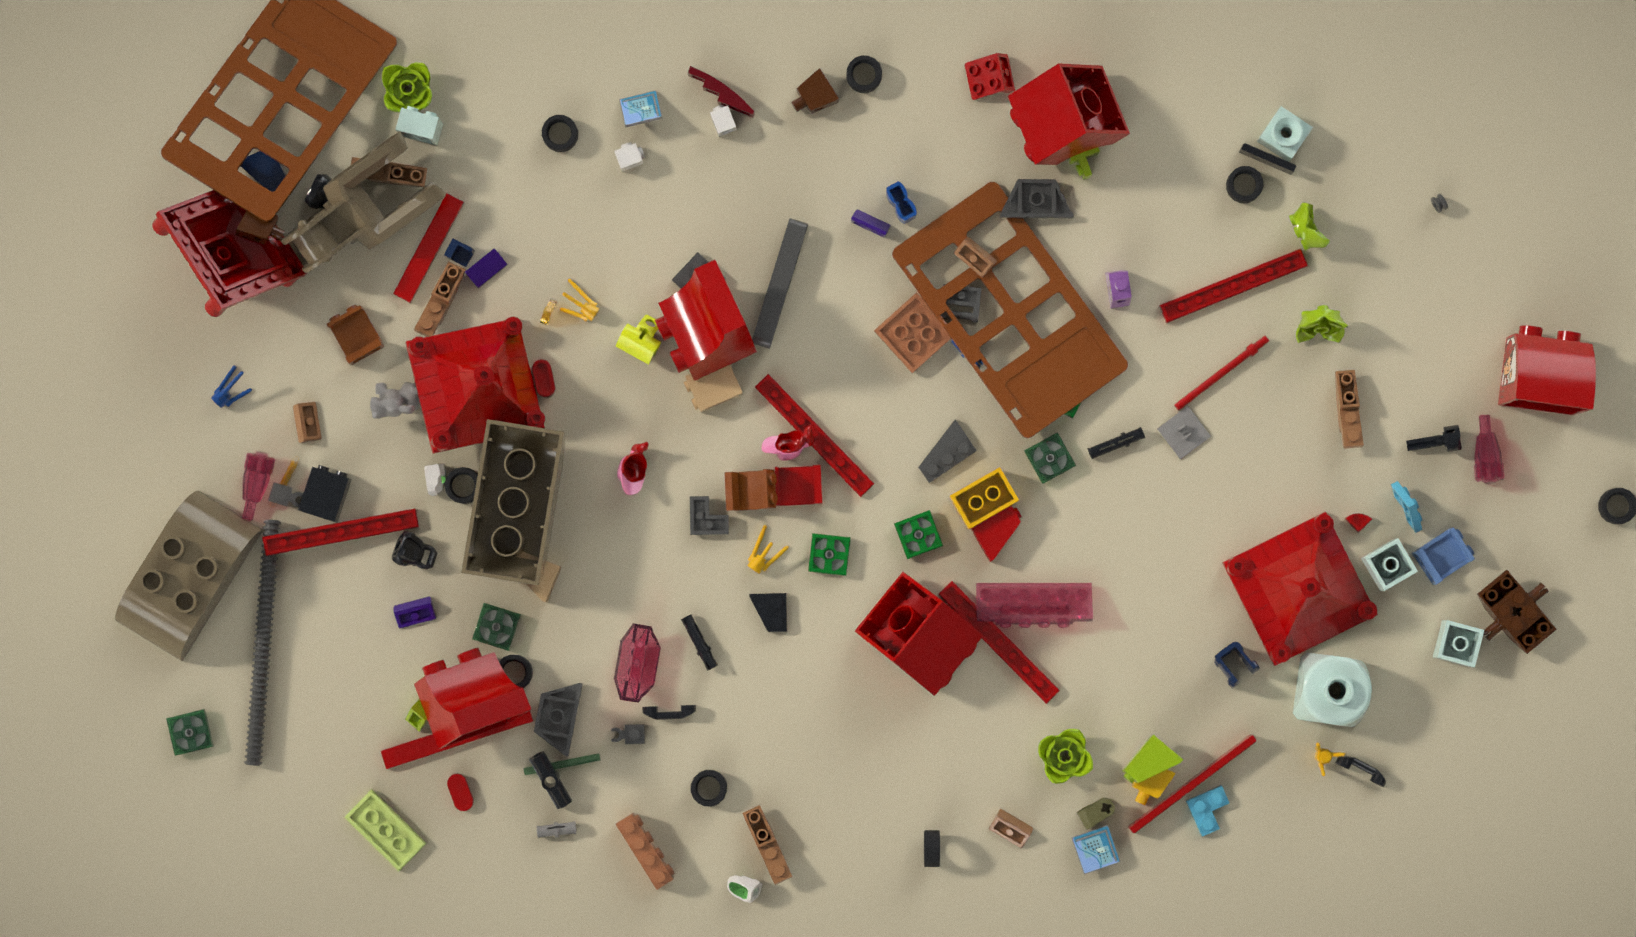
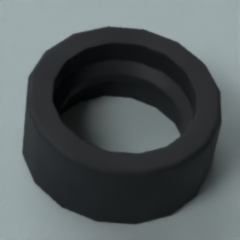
(864, 88)
(559, 119)
(1244, 170)
(449, 481)
(1602, 505)
(527, 666)
(708, 802)
(931, 848)

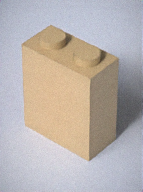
(713, 388)

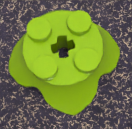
(397, 77)
(1306, 228)
(1322, 321)
(1077, 765)

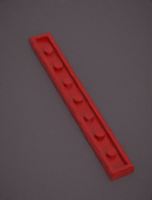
(1233, 285)
(822, 442)
(340, 532)
(1000, 643)
(427, 745)
(1192, 783)

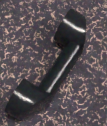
(652, 712)
(1347, 761)

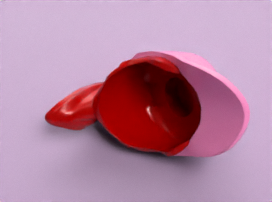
(790, 444)
(632, 469)

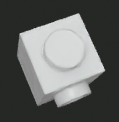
(629, 156)

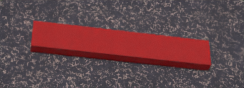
(428, 248)

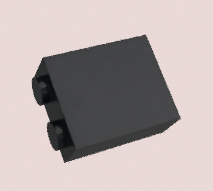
(325, 493)

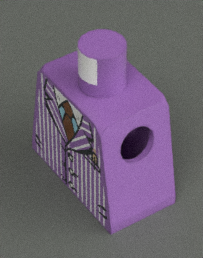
(1118, 288)

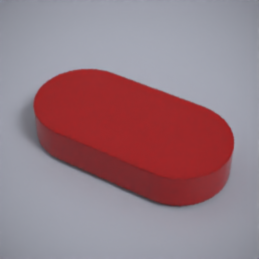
(543, 378)
(460, 792)

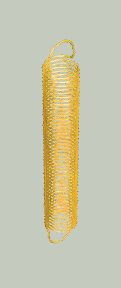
(287, 473)

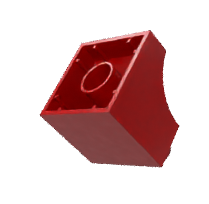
(1067, 113)
(705, 324)
(919, 633)
(469, 697)

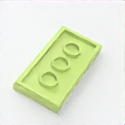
(385, 830)

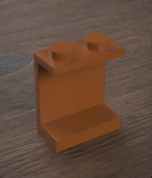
(355, 334)
(750, 490)

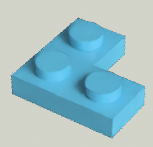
(1409, 506)
(1202, 807)

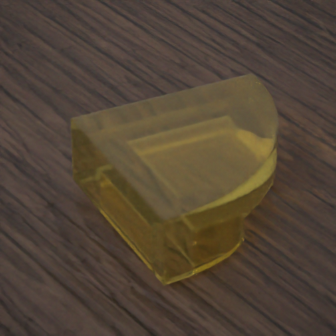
(548, 310)

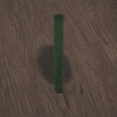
(568, 763)

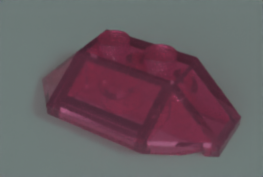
(636, 663)

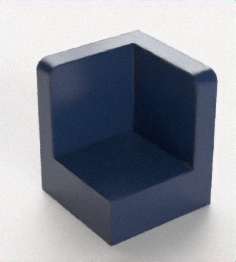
(459, 252)

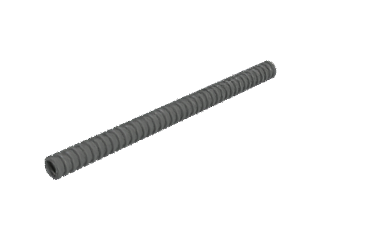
(262, 650)

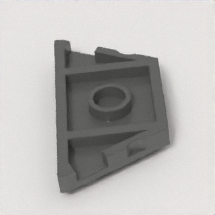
(1036, 200)
(558, 716)

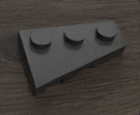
(948, 452)

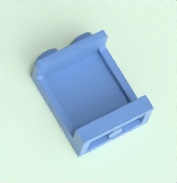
(1443, 555)

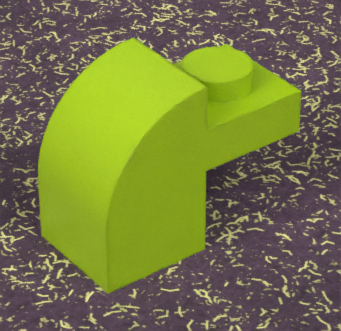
(1083, 168)

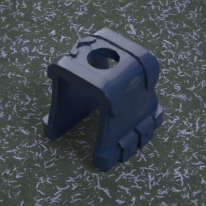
(1252, 665)

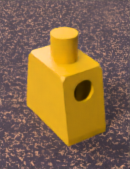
(1153, 786)

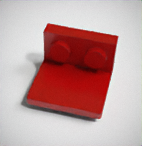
(989, 76)

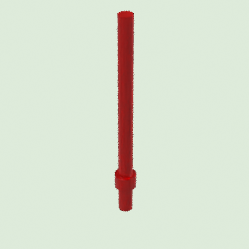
(1251, 350)

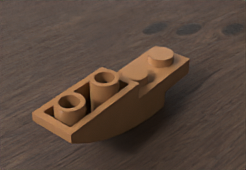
(399, 174)
(440, 300)
(1348, 409)
(767, 845)

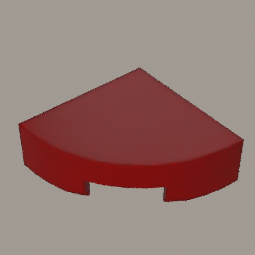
(1358, 521)

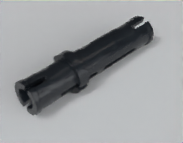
(1096, 452)
(702, 648)

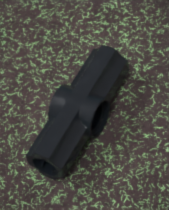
(555, 790)

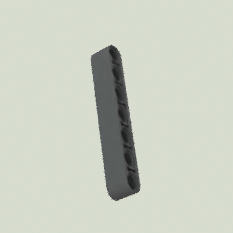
(779, 283)

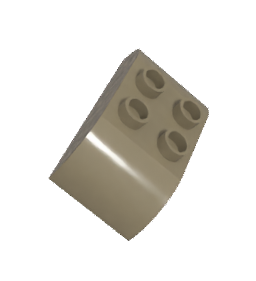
(514, 502)
(186, 574)

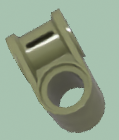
(1093, 815)

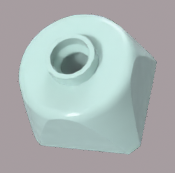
(1312, 690)

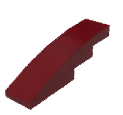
(726, 96)

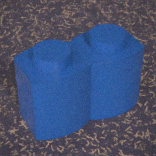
(898, 198)

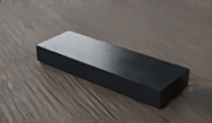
(1267, 158)

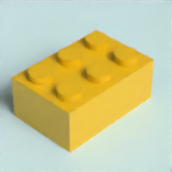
(983, 498)

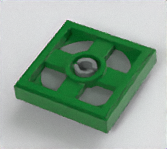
(918, 534)
(829, 554)

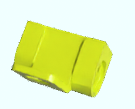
(640, 340)

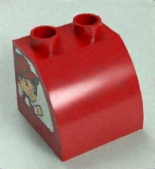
(1548, 372)

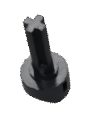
(1449, 439)

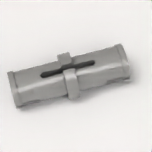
(556, 829)

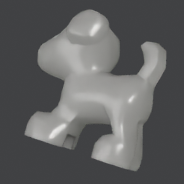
(391, 401)

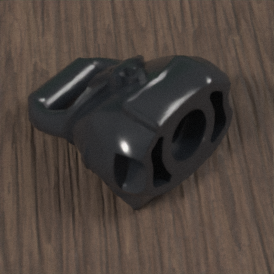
(316, 196)
(410, 551)

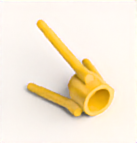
(589, 310)
(758, 563)
(1324, 756)

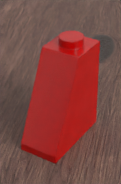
(996, 531)

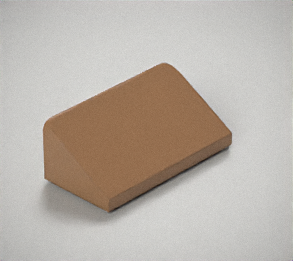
(975, 256)
(307, 422)
(1011, 828)

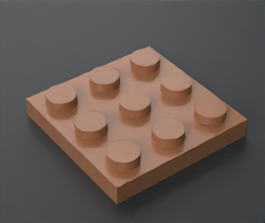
(913, 333)

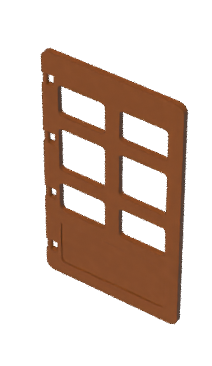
(322, 38)
(1055, 369)

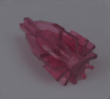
(1487, 456)
(255, 480)

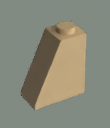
(548, 580)

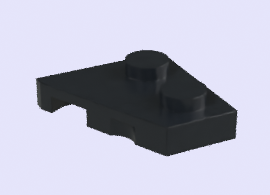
(772, 610)

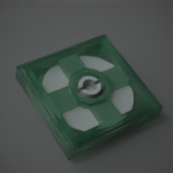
(1049, 458)
(496, 626)
(189, 732)

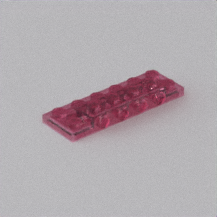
(1034, 603)

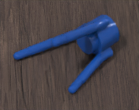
(222, 395)

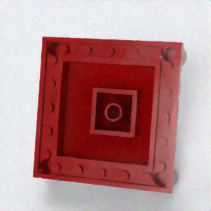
(224, 263)
(471, 379)
(1299, 588)

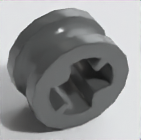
(1439, 203)

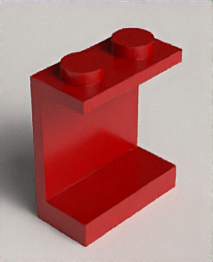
(798, 485)

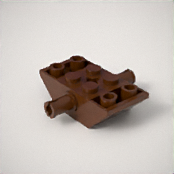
(1529, 625)

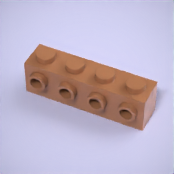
(645, 851)

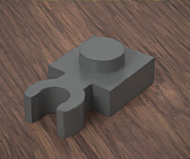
(282, 494)
(632, 734)

